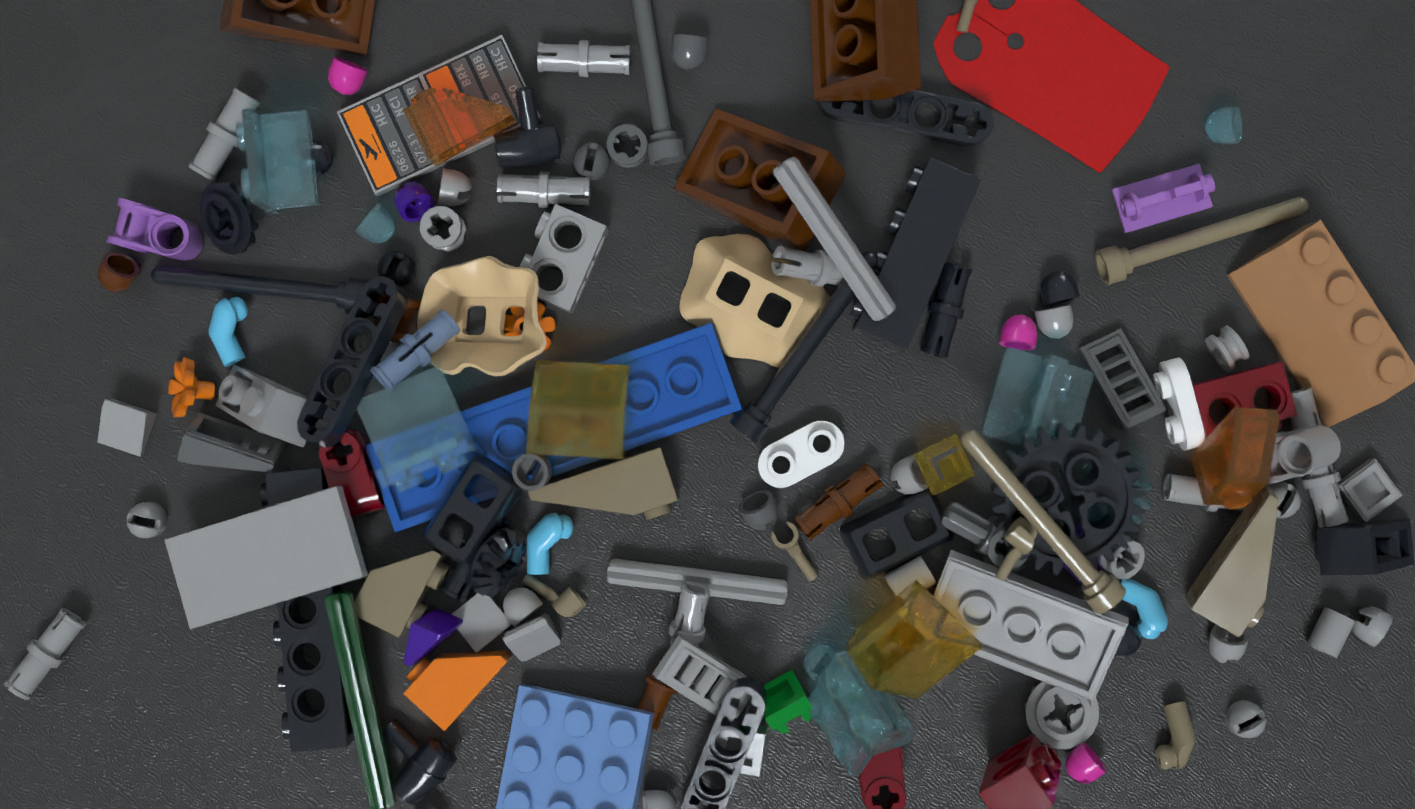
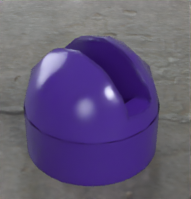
(403, 201)

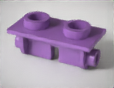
(1163, 197)

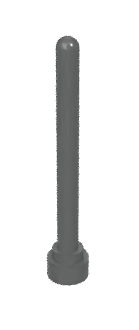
(664, 145)

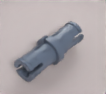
(415, 350)

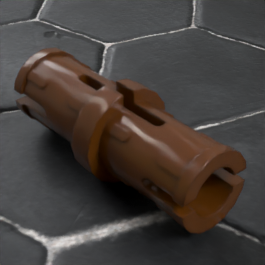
(838, 501)

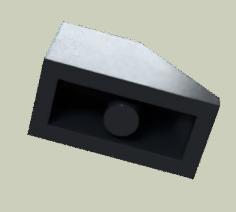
(1364, 547)

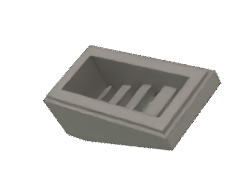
(714, 667)

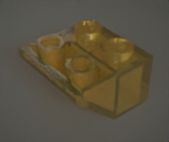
(578, 409)
(910, 644)

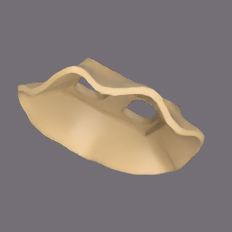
(497, 288)
(738, 327)

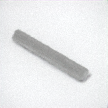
(834, 238)
(720, 583)

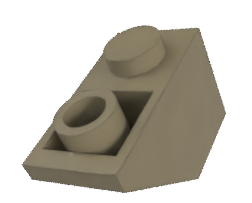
(395, 592)

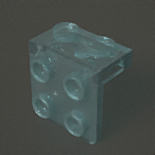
(416, 429)

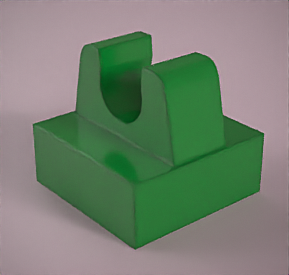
(785, 702)

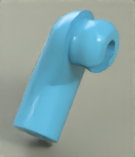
(222, 329)
(542, 538)
(1149, 607)

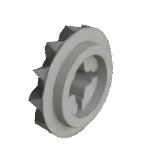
(1081, 720)

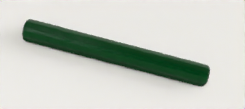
(360, 699)

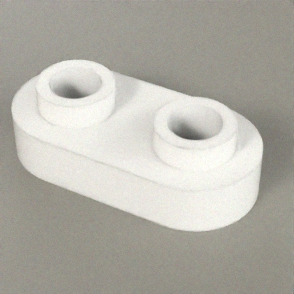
(1175, 386)
(801, 454)

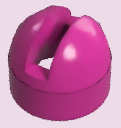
(346, 76)
(1019, 333)
(1084, 764)

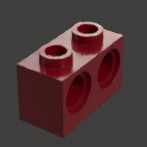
(1239, 389)
(1022, 776)

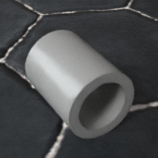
(909, 572)
(1330, 632)

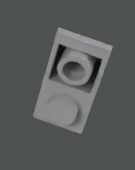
(262, 404)

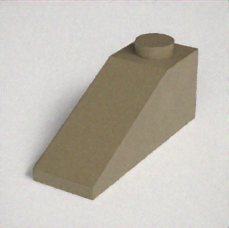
(621, 487)
(1236, 576)

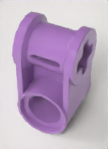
(149, 230)

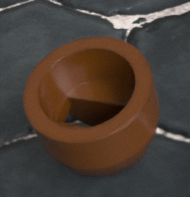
(117, 271)

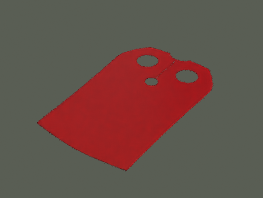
(1068, 81)

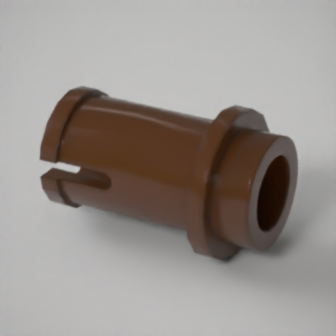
(655, 698)

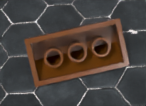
(864, 49)

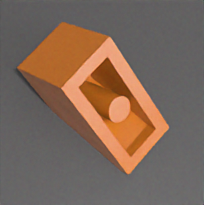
(452, 682)

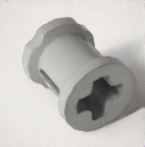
(429, 227)

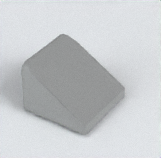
(125, 426)
(532, 637)

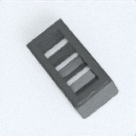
(1114, 402)
(227, 445)

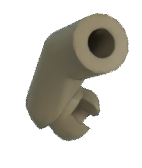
(1182, 738)

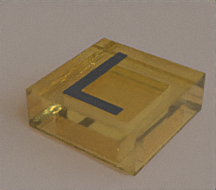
(944, 464)

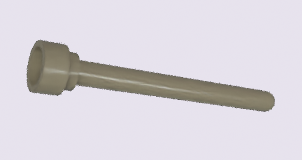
(1116, 263)
(1100, 589)

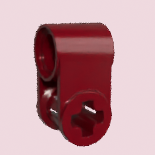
(353, 474)
(880, 771)

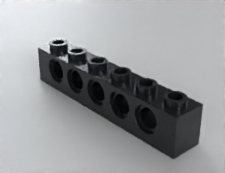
(301, 724)

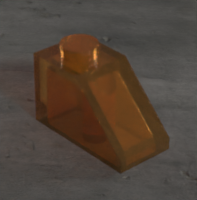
(454, 122)
(1236, 457)

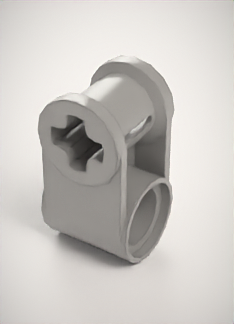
(1293, 458)

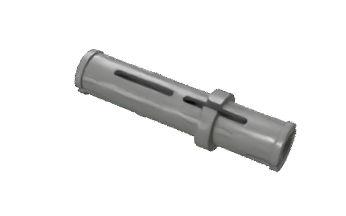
(1323, 482)

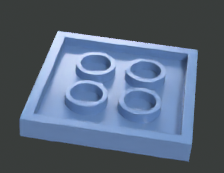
(573, 752)

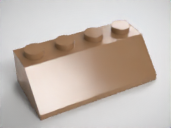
(1323, 324)

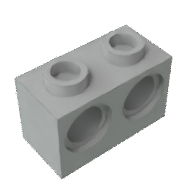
(574, 262)

